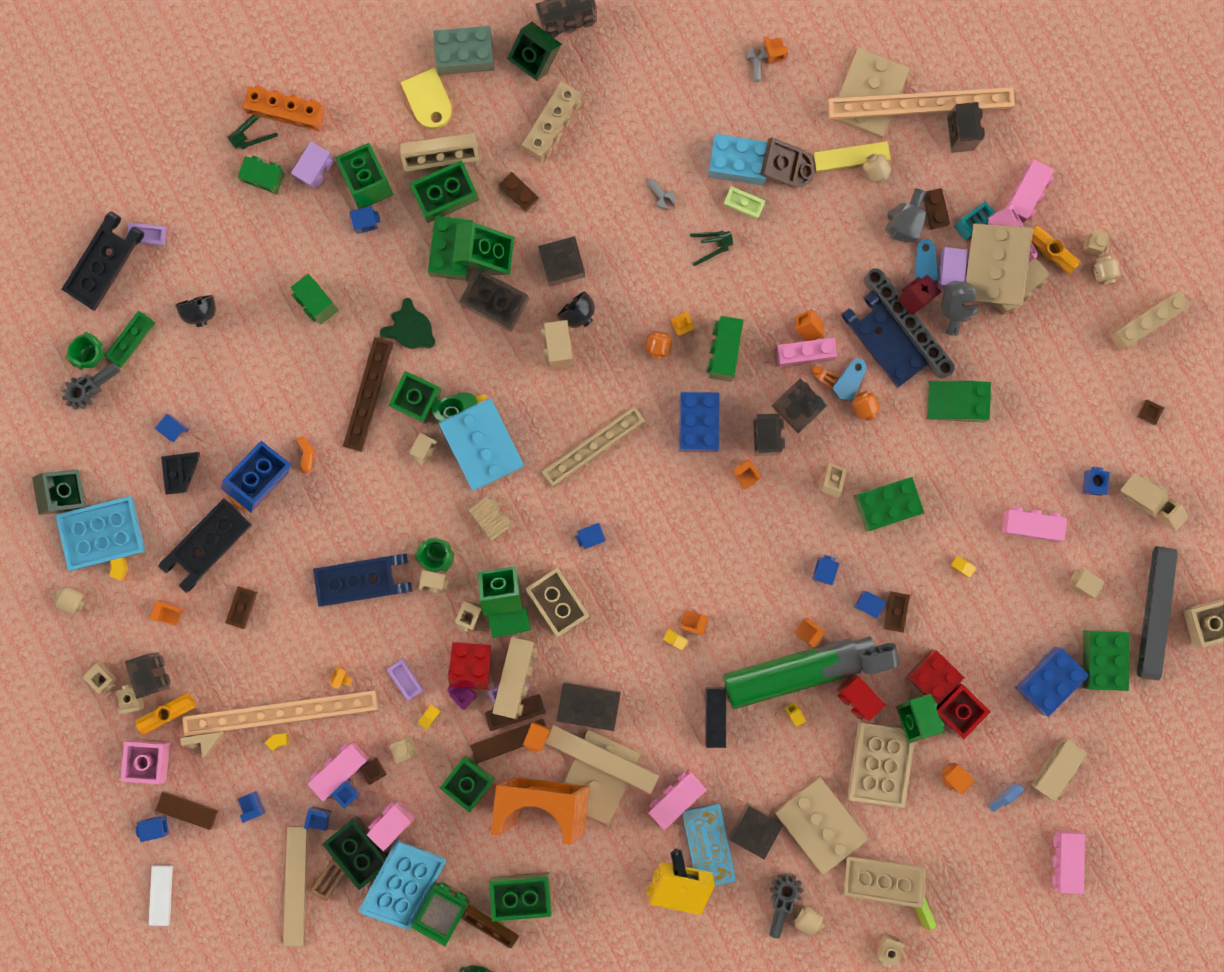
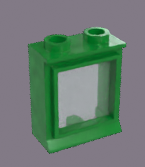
(441, 913)

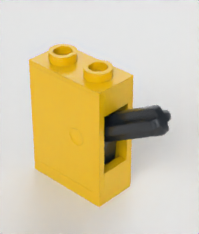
(680, 886)

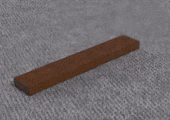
(368, 394)

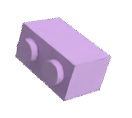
(312, 165)
(952, 266)

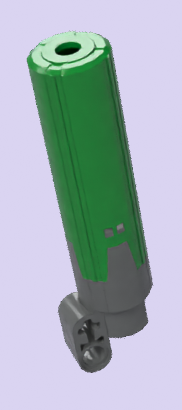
(808, 670)

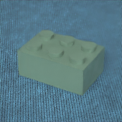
(463, 50)

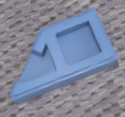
(1006, 797)

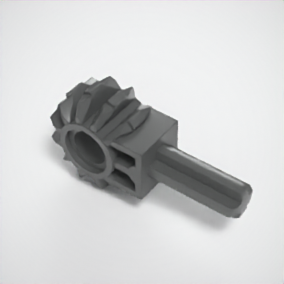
(89, 387)
(783, 902)

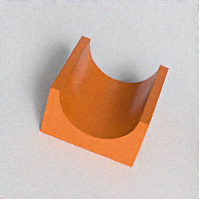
(562, 800)

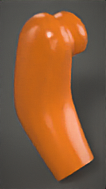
(307, 455)

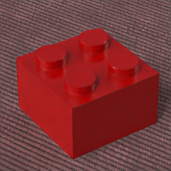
(470, 665)
(935, 676)
(860, 696)
(962, 711)

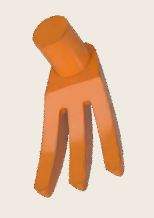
(820, 373)

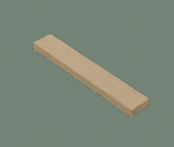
(593, 446)
(602, 759)
(295, 886)

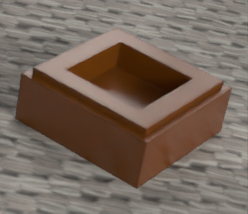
(1150, 412)
(373, 771)

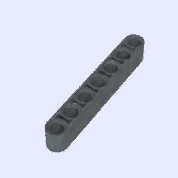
(918, 327)
(1157, 613)

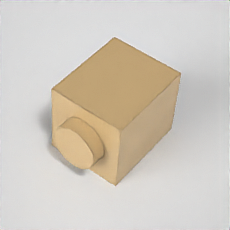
(1173, 515)
(1086, 583)

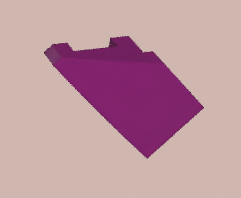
(462, 696)

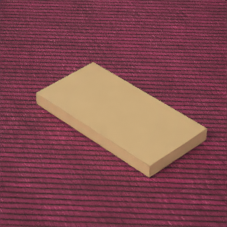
(884, 881)

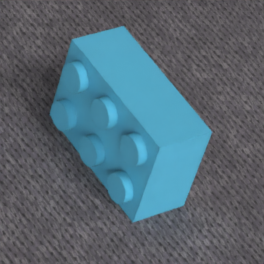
(737, 159)

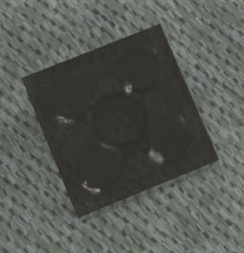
(965, 127)
(562, 261)
(799, 405)
(767, 434)
(148, 675)
(755, 831)

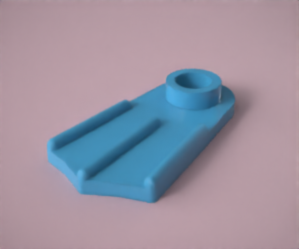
(926, 261)
(850, 380)

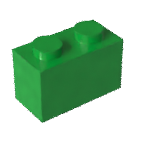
(260, 174)
(509, 623)

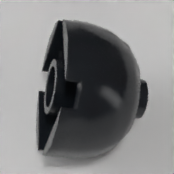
(197, 310)
(578, 311)

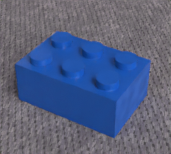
(699, 422)
(255, 476)
(1051, 681)

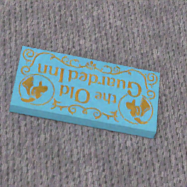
(709, 842)

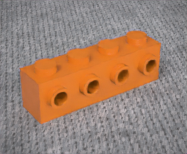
(283, 108)

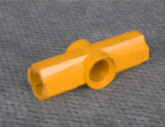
(1062, 258)
(155, 718)

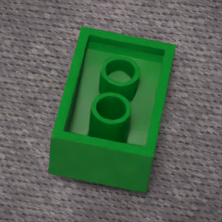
(364, 176)
(959, 401)

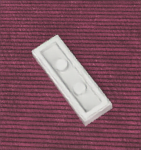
(160, 895)

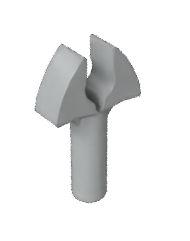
(757, 62)
(659, 192)

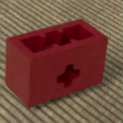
(918, 294)

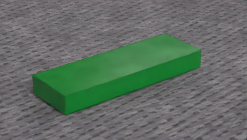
(129, 339)

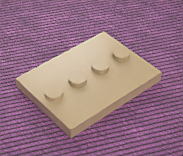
(872, 77)
(999, 263)
(880, 765)
(604, 788)
(821, 825)

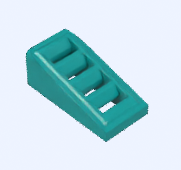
(965, 227)

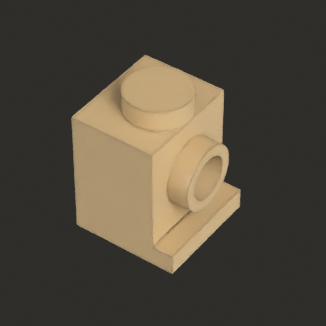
(1096, 243)
(423, 448)
(433, 581)
(468, 608)
(94, 677)
(133, 705)
(403, 749)
(888, 944)

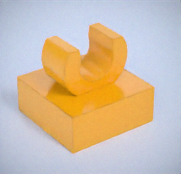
(682, 324)
(339, 677)

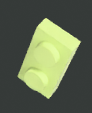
(744, 202)

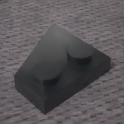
(178, 471)

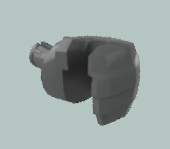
(907, 219)
(952, 307)

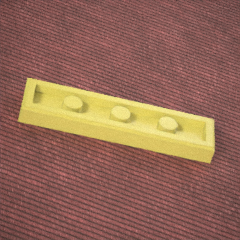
(848, 156)

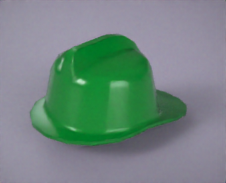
(452, 405)

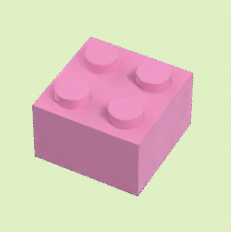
(145, 761)
(386, 829)

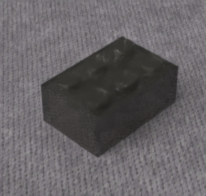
(565, 15)
(494, 300)
(588, 706)

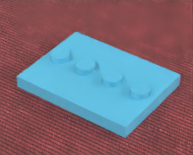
(481, 444)
(100, 533)
(402, 885)

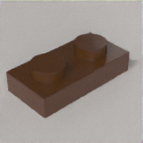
(518, 192)
(936, 209)
(241, 607)
(896, 611)

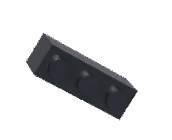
(715, 717)

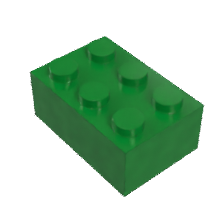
(444, 191)
(443, 248)
(483, 248)
(725, 348)
(889, 504)
(1106, 660)
(520, 897)

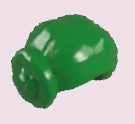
(85, 351)
(435, 555)

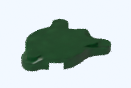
(411, 327)

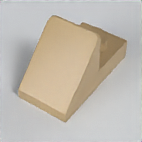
(833, 480)
(207, 740)

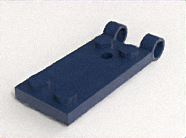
(890, 348)
(352, 580)

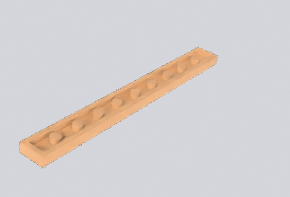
(917, 103)
(280, 713)

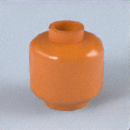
(658, 345)
(865, 405)

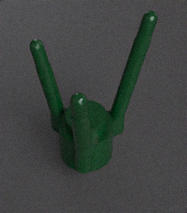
(238, 137)
(722, 240)

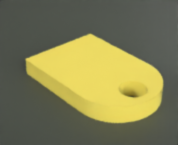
(428, 98)

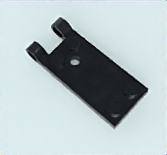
(95, 268)
(212, 537)

